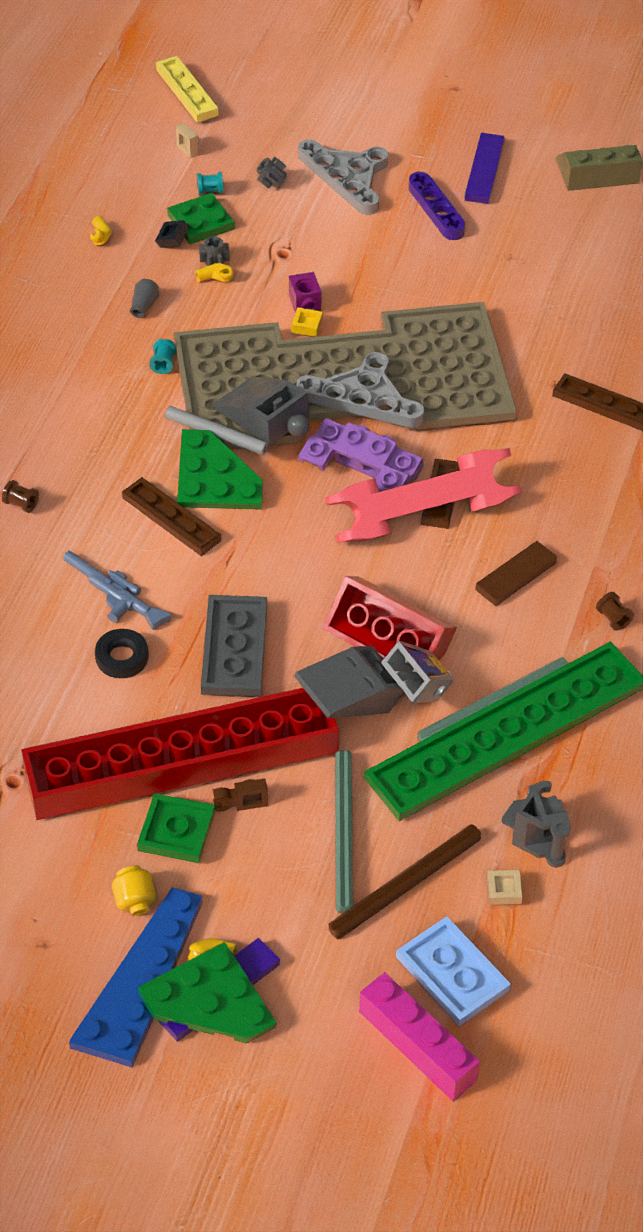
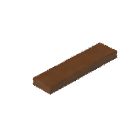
(600, 401)
(171, 516)

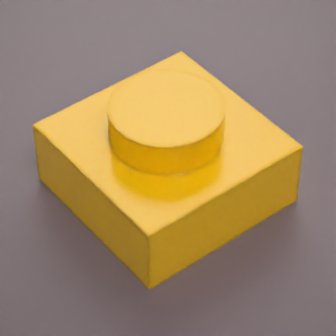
(306, 322)

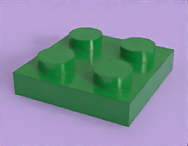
(203, 216)
(176, 828)

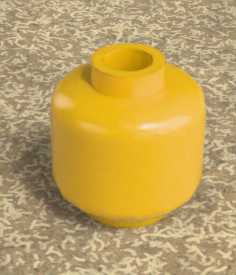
(134, 890)

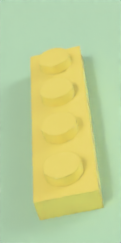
(187, 89)

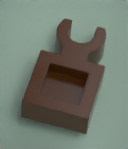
(244, 796)

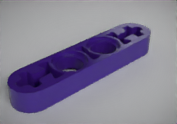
(442, 222)

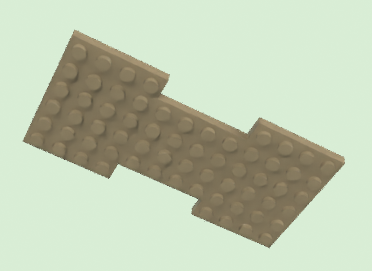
(433, 354)

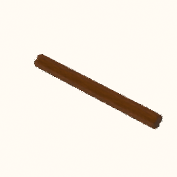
(404, 881)

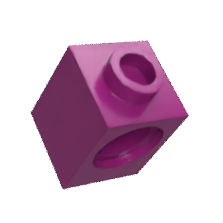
(305, 291)

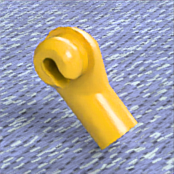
(102, 231)
(215, 271)
(204, 945)

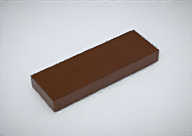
(440, 515)
(516, 573)

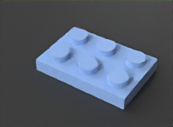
(453, 971)

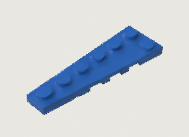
(119, 1017)

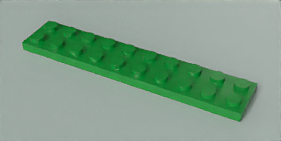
(503, 730)

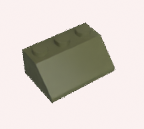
(600, 167)

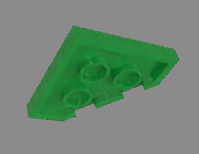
(215, 475)
(209, 997)

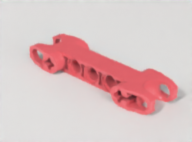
(374, 508)

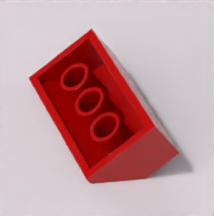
(379, 619)

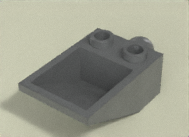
(267, 408)
(351, 683)

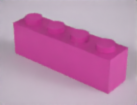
(419, 1036)

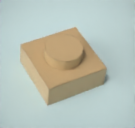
(187, 140)
(504, 887)

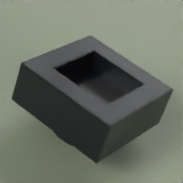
(171, 233)

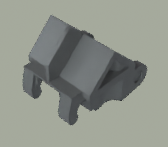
(539, 824)

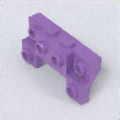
(363, 452)

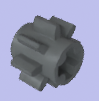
(271, 172)
(214, 251)

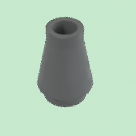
(144, 296)

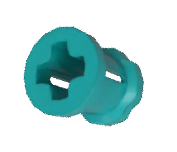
(210, 183)
(163, 352)

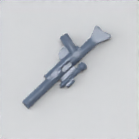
(117, 595)

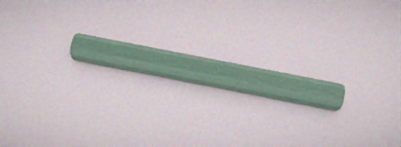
(491, 698)
(343, 830)

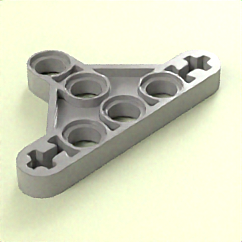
(341, 164)
(350, 387)

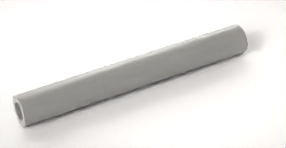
(220, 431)

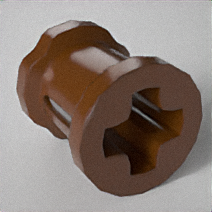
(20, 496)
(614, 611)

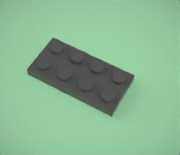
(234, 645)

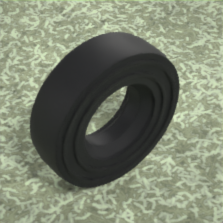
(119, 638)

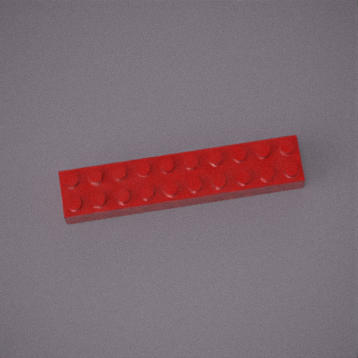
(177, 752)

